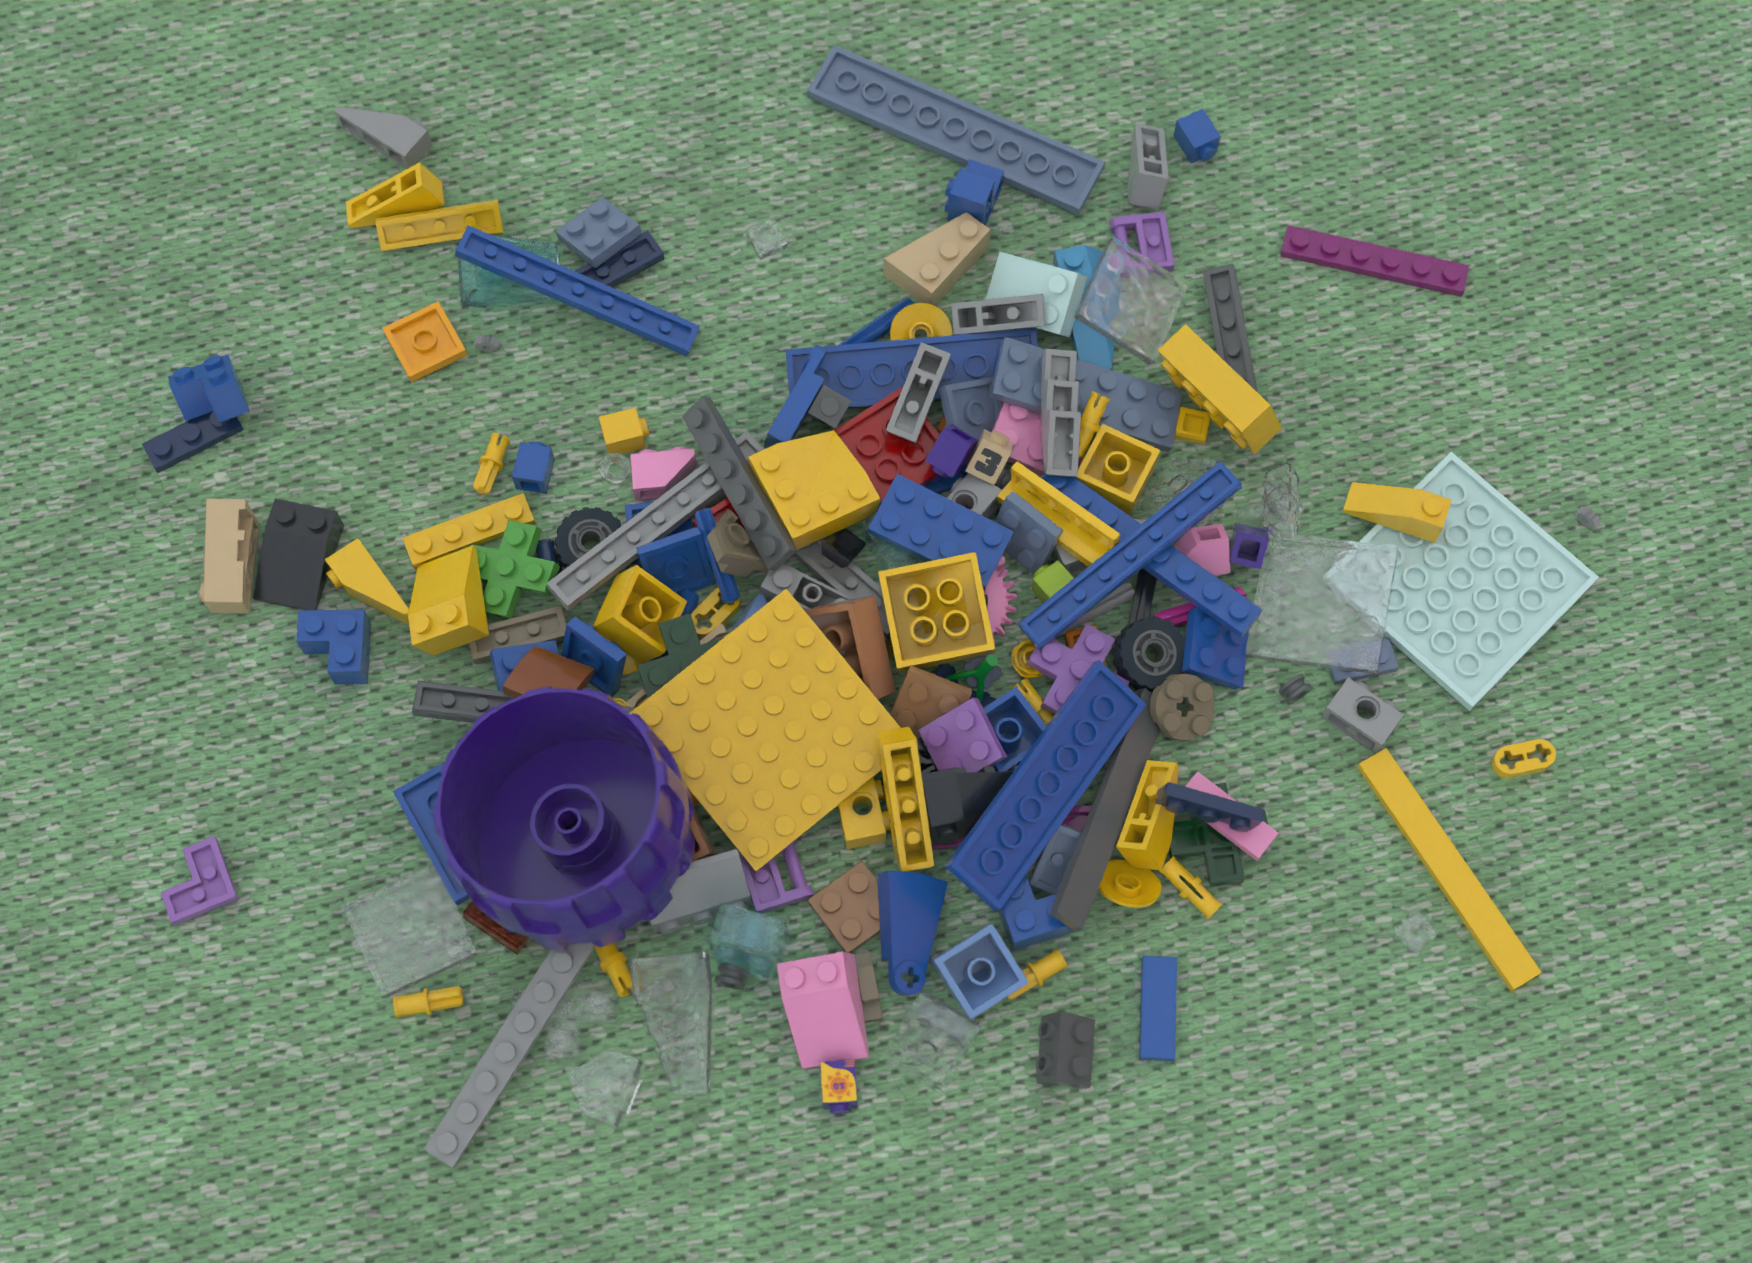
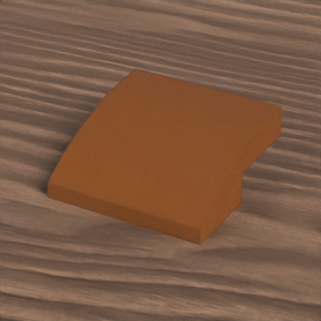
(545, 669)

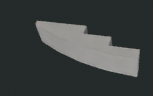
(1059, 413)

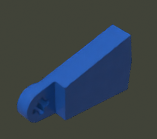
(799, 401)
(908, 924)

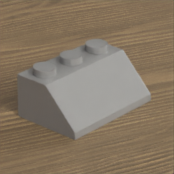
(702, 890)

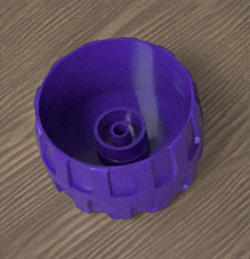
(531, 775)

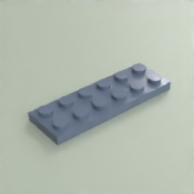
(1134, 408)

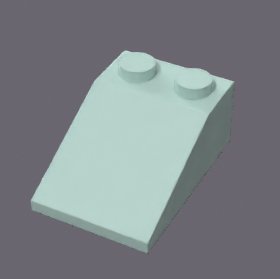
(1023, 277)

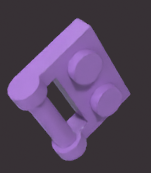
(1151, 236)
(767, 887)

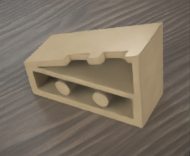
(938, 259)
(229, 555)

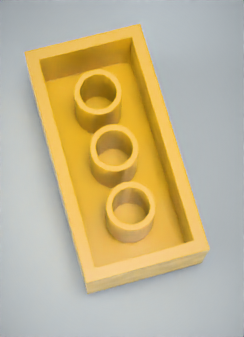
(1219, 390)

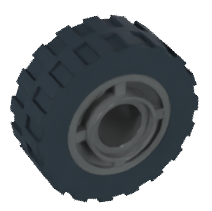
(581, 527)
(1131, 656)

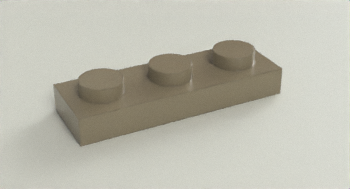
(520, 630)

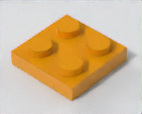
(424, 341)

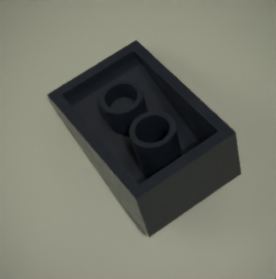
(295, 553)

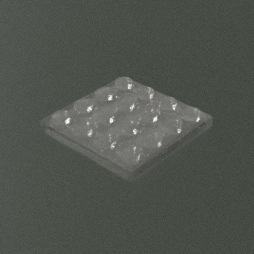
(1323, 603)

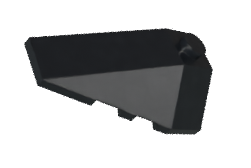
(959, 799)

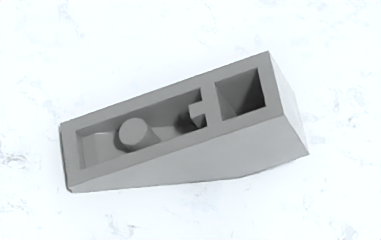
(388, 133)
(1147, 167)
(998, 314)
(918, 392)

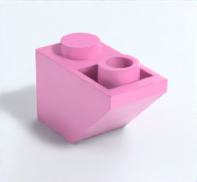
(660, 471)
(1207, 547)

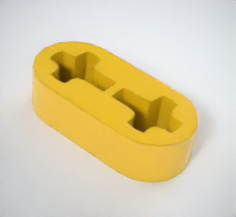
(708, 607)
(1525, 765)

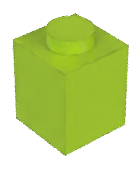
(1049, 580)

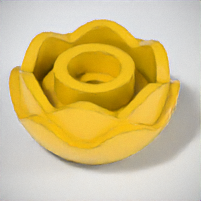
(1020, 656)

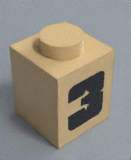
(989, 456)

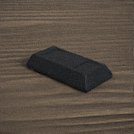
(842, 547)

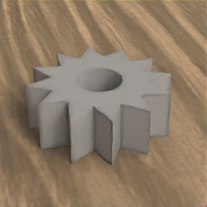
(486, 343)
(1588, 518)

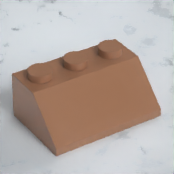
(858, 636)

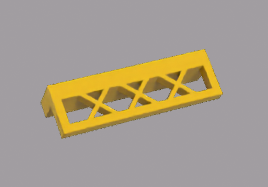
(1082, 533)

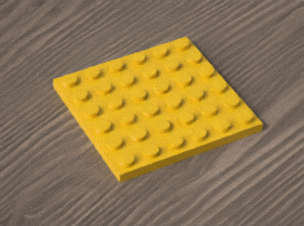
(770, 729)

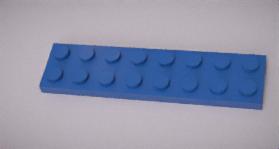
(878, 369)
(1045, 786)

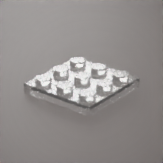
(1131, 300)
(409, 931)

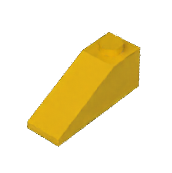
(404, 193)
(1399, 508)
(364, 580)
(1149, 825)

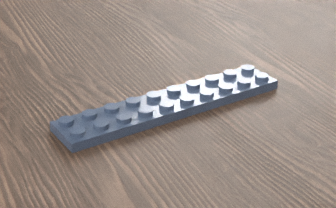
(955, 129)

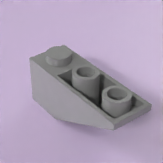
(803, 588)

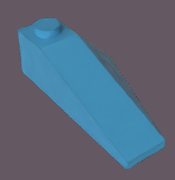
(1088, 343)

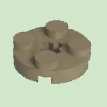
(1199, 706)

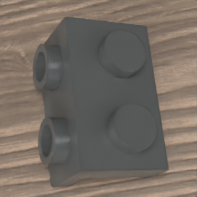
(1065, 1050)

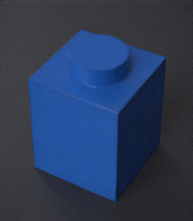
(1197, 136)
(533, 467)

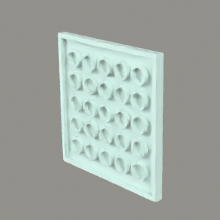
(1481, 589)

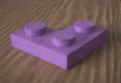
(207, 890)

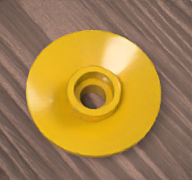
(917, 318)
(1129, 885)

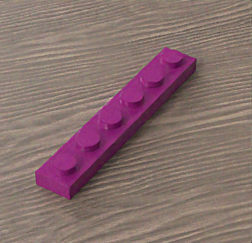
(1374, 260)

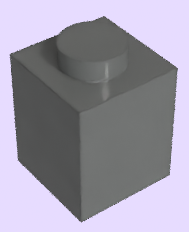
(829, 407)

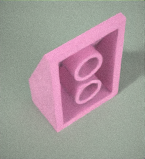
(824, 1008)

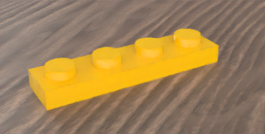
(437, 225)
(472, 528)

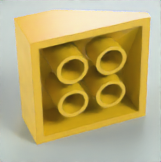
(814, 486)
(937, 612)

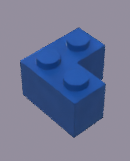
(974, 191)
(208, 389)
(341, 635)
(1029, 920)

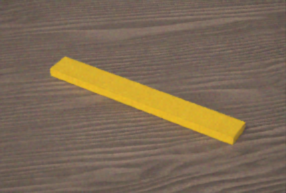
(1449, 870)

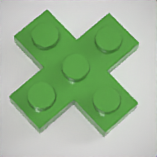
(513, 569)

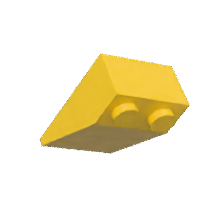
(447, 603)

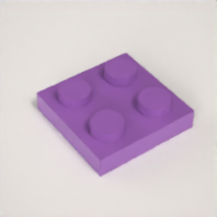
(963, 739)

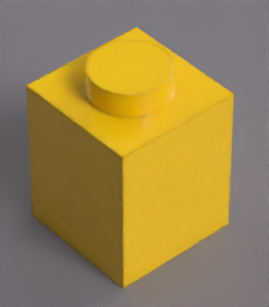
(624, 431)

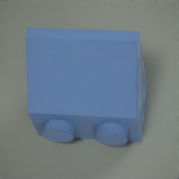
(979, 971)

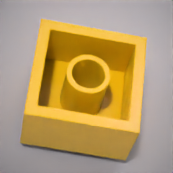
(1118, 467)
(634, 610)

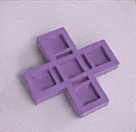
(1069, 665)

